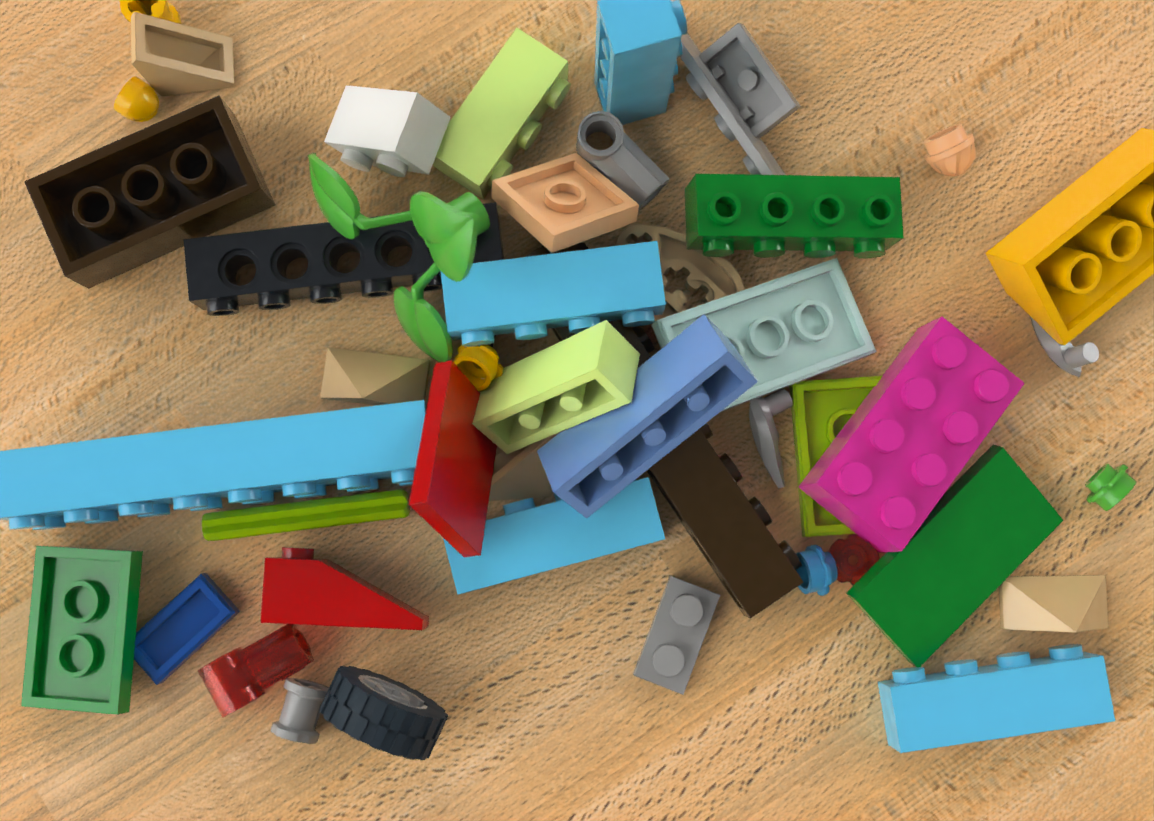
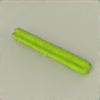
(305, 515)

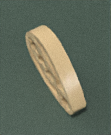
(710, 274)

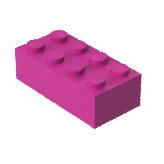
(911, 436)

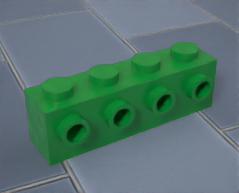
(793, 214)

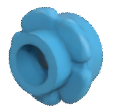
(817, 570)

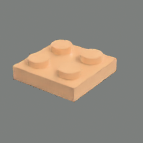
(564, 202)

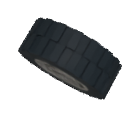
(383, 713)

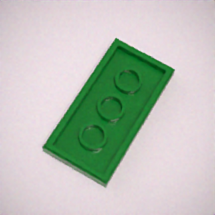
(956, 556)

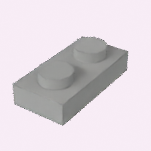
(676, 635)

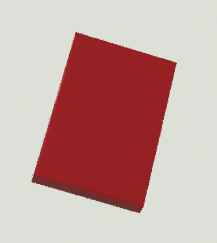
(453, 463)

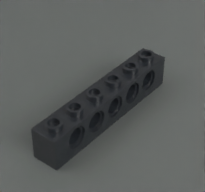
(216, 260)

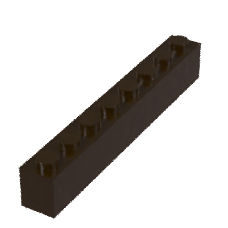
(713, 507)

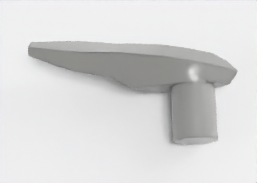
(1066, 357)
(765, 433)

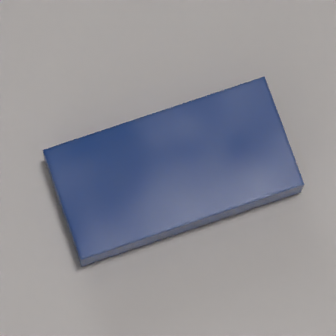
(182, 628)

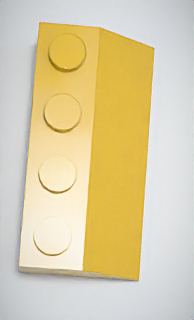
(1085, 243)

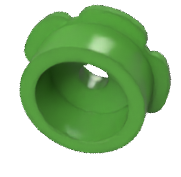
(1109, 486)

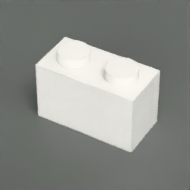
(387, 130)

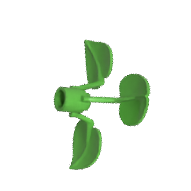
(446, 228)

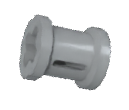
(300, 711)

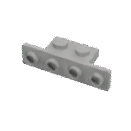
(743, 91)

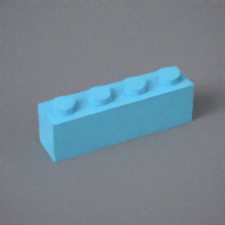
(637, 55)
(555, 292)
(556, 536)
(995, 699)

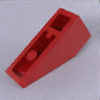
(325, 594)

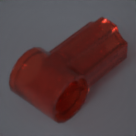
(246, 673)

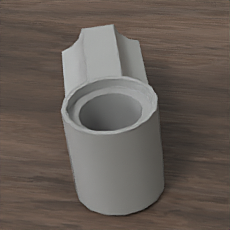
(623, 161)

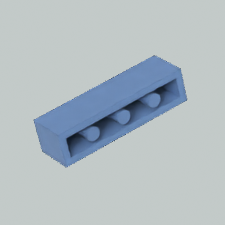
(670, 401)

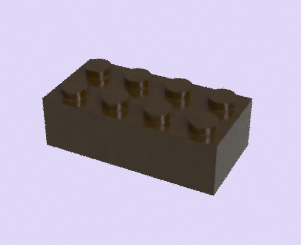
(149, 193)

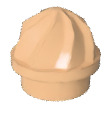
(950, 150)

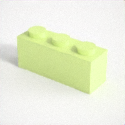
(502, 113)
(558, 388)

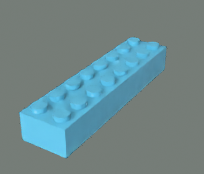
(208, 463)

